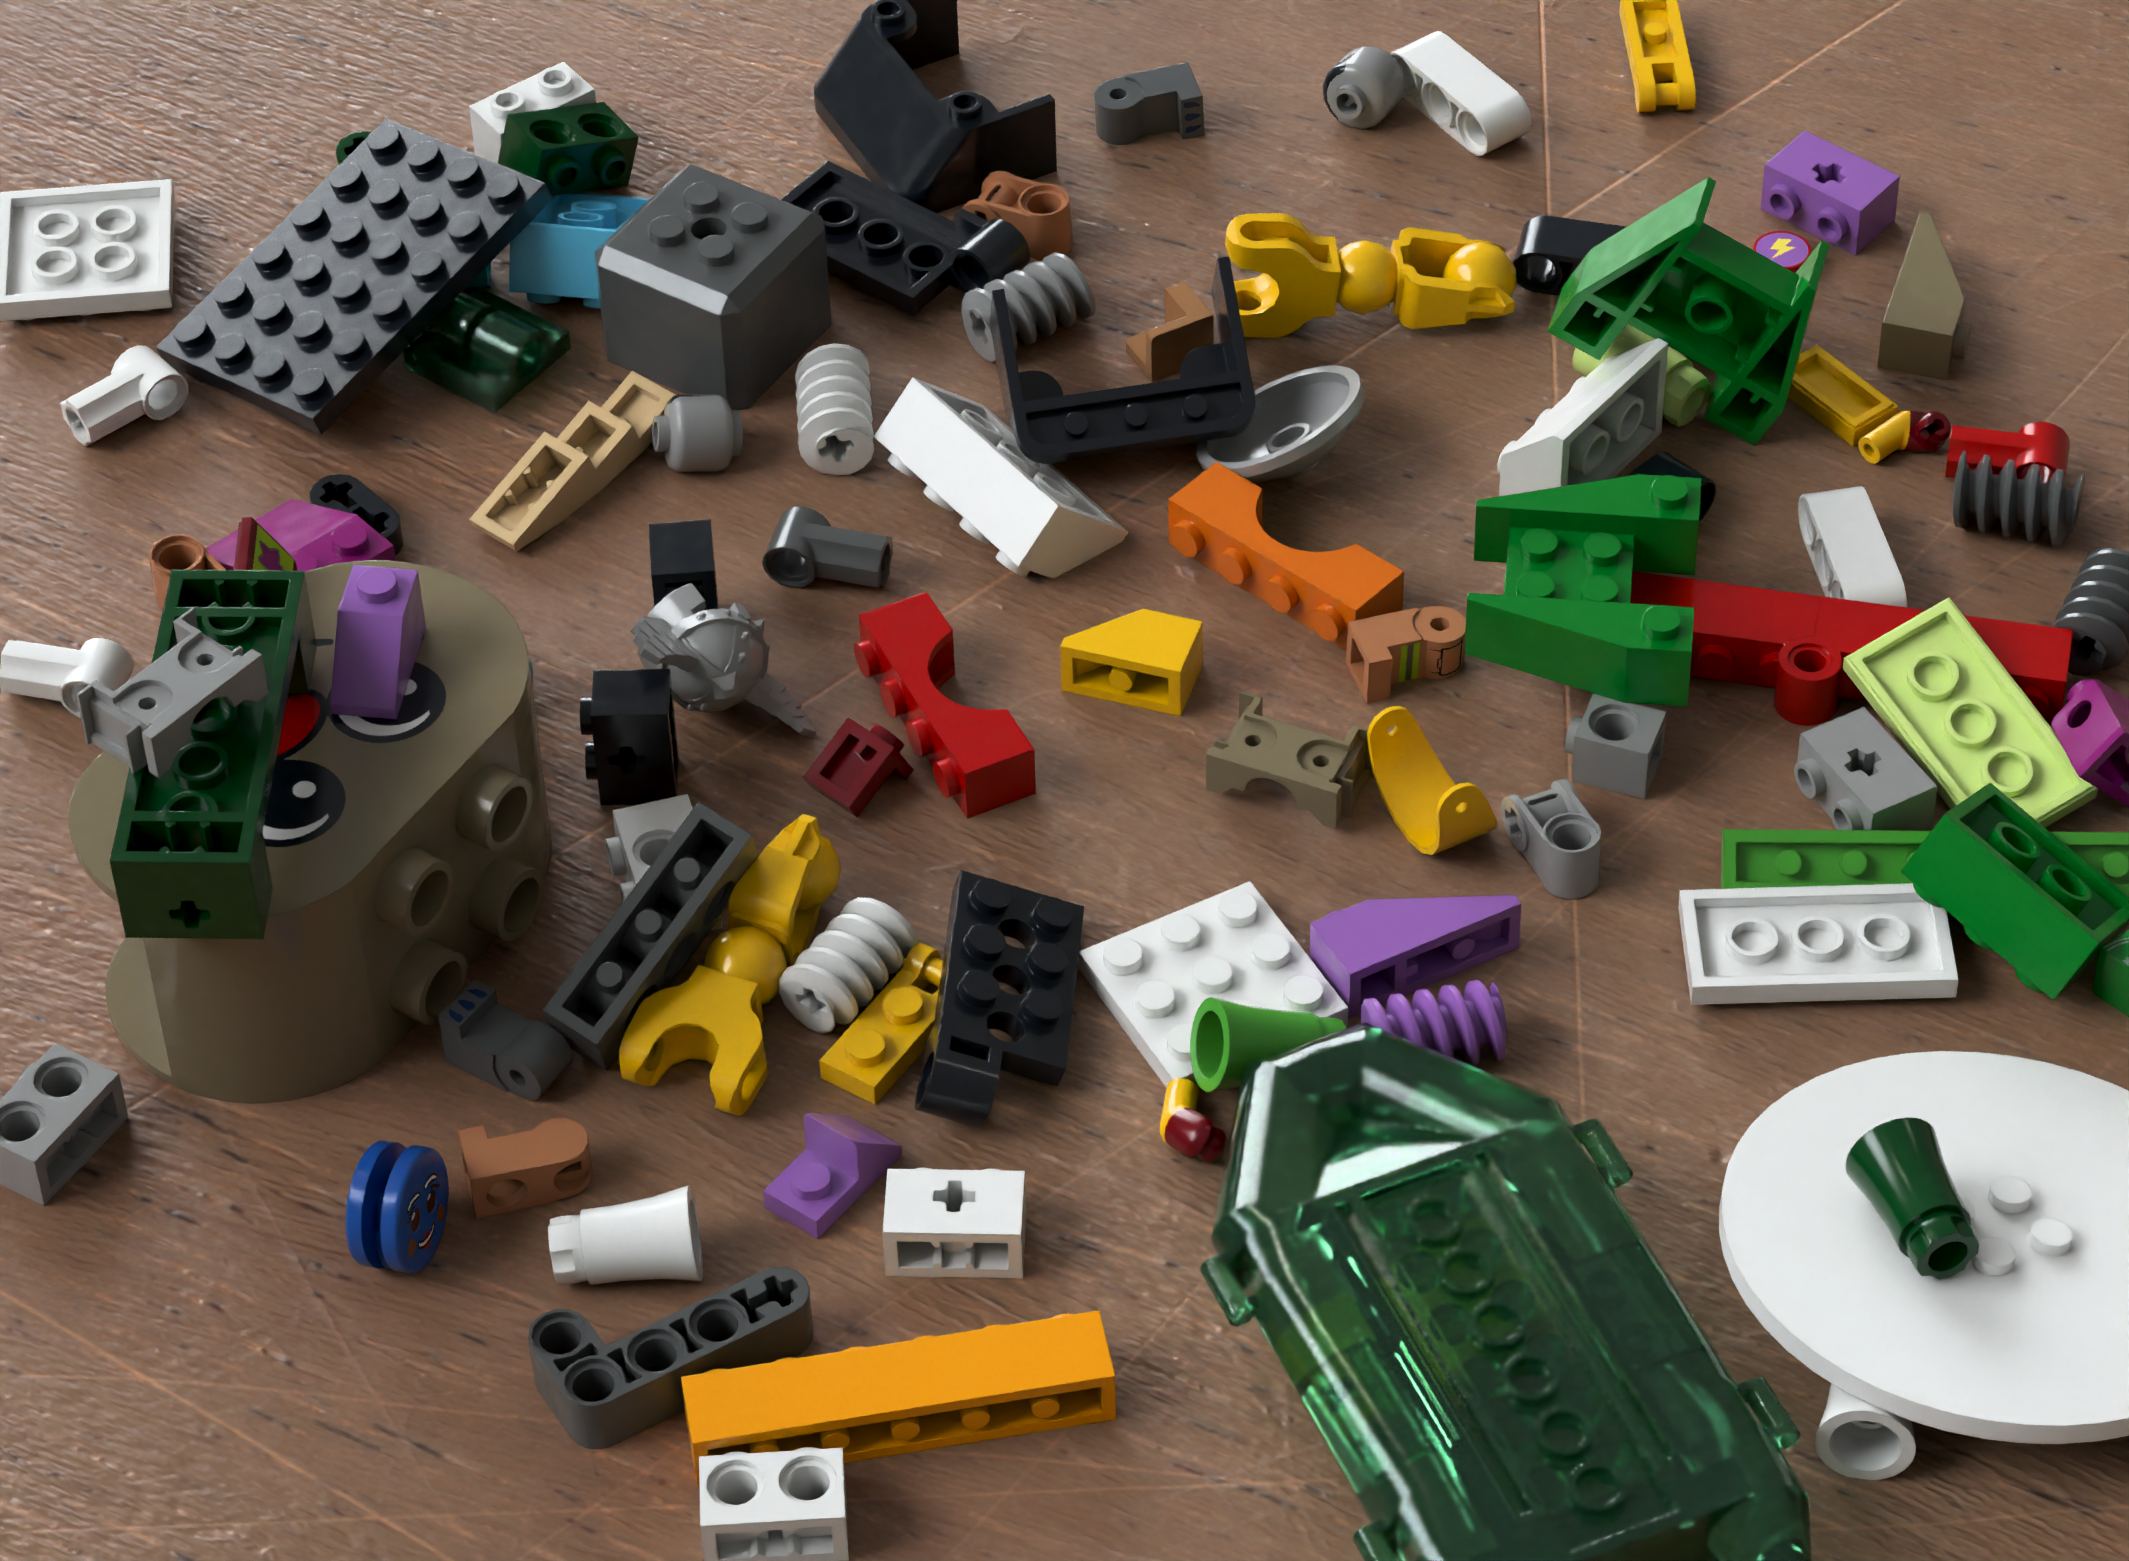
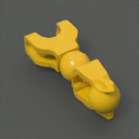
(1309, 275)
(720, 1006)

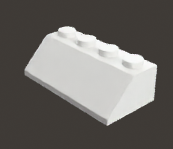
(1003, 496)

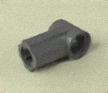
(810, 548)

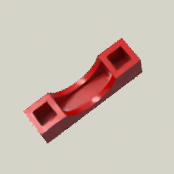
(974, 752)

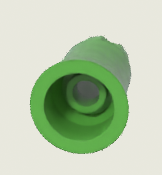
(1234, 1035)

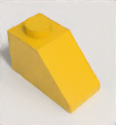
(1136, 660)

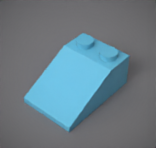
(558, 246)

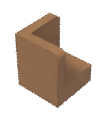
(1186, 327)

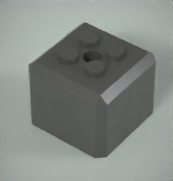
(713, 287)

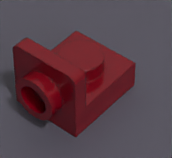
(857, 765)

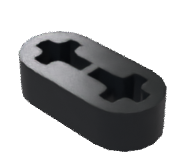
(341, 489)

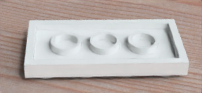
(1815, 944)

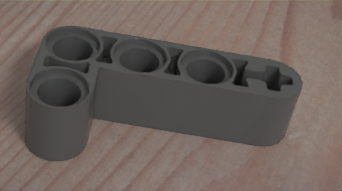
(636, 1381)

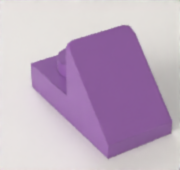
(831, 1173)

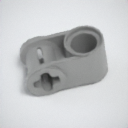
(1556, 838)

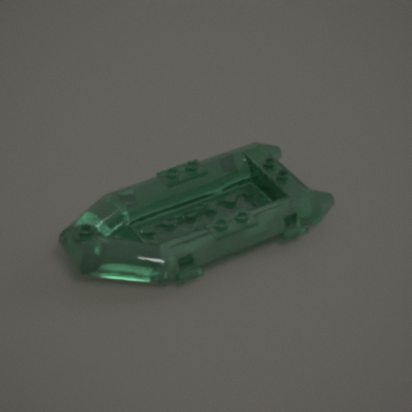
(1486, 1321)

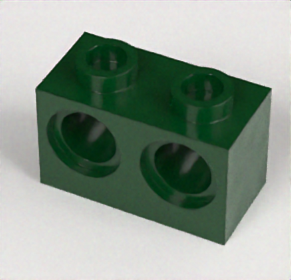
(570, 147)

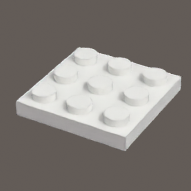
(86, 249)
(1215, 949)

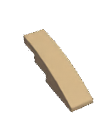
(574, 467)

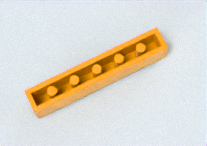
(909, 1392)

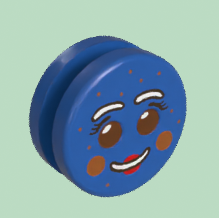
(397, 1206)

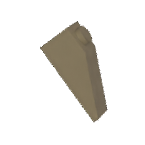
(1925, 310)

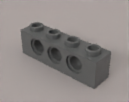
(651, 934)

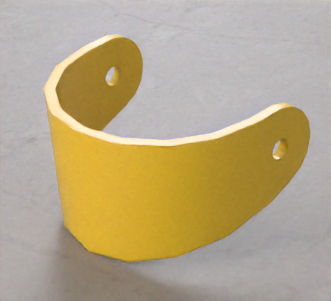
(1418, 789)

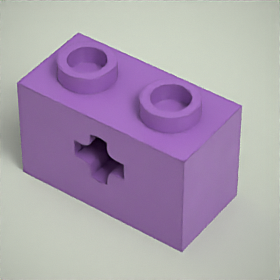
(1830, 192)

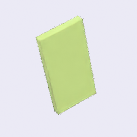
(1965, 715)

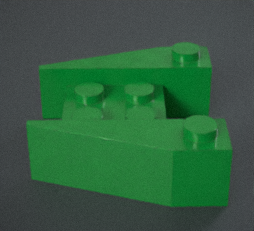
(1704, 300)
(1571, 585)

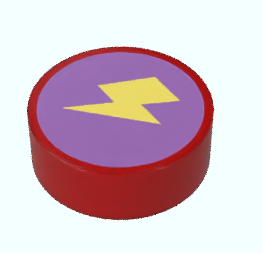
(1784, 248)

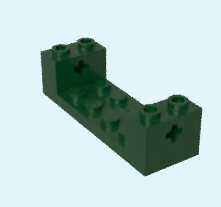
(193, 840)

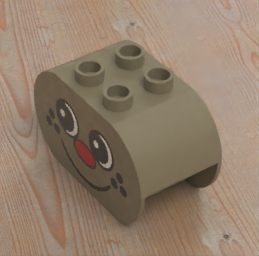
(385, 857)

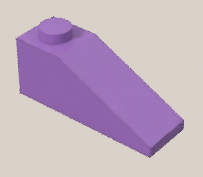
(1410, 943)

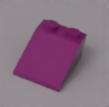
(313, 537)

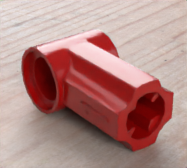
(2033, 444)

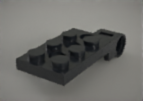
(900, 272)
(961, 1053)

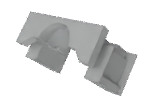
(155, 709)

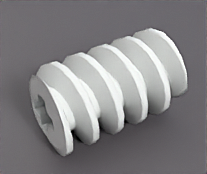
(834, 409)
(846, 964)

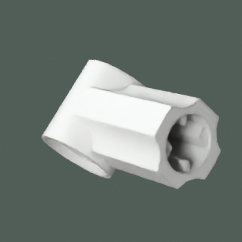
(136, 387)
(63, 672)

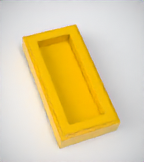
(1838, 396)

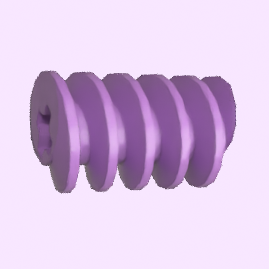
(1447, 1023)

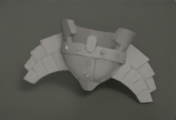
(714, 657)

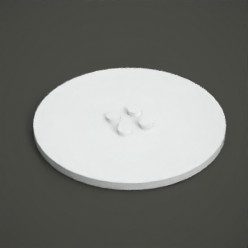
(2035, 1323)

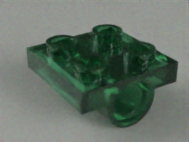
(486, 349)

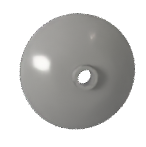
(1292, 425)

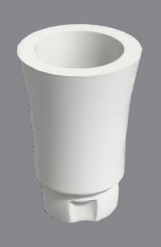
(629, 1241)
(1863, 1438)

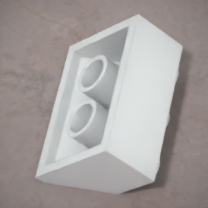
(1594, 427)

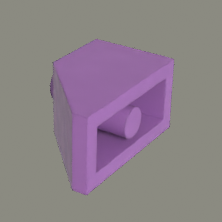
(376, 641)

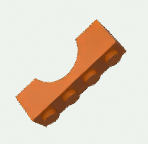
(1221, 527)

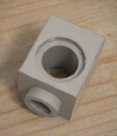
(1616, 745)

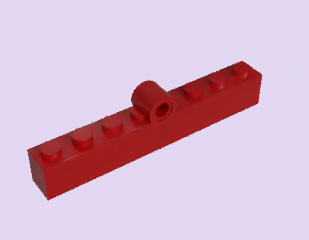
(1802, 639)

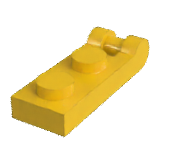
(1657, 54)
(888, 1031)

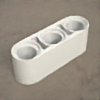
(1461, 94)
(1849, 547)

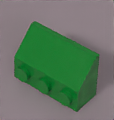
(2018, 890)

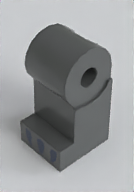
(1149, 104)
(502, 1044)

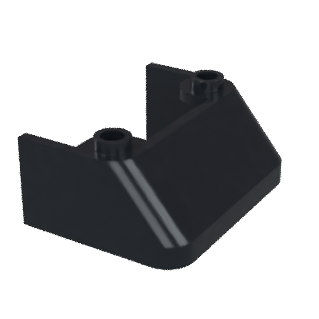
(906, 137)
(1205, 404)

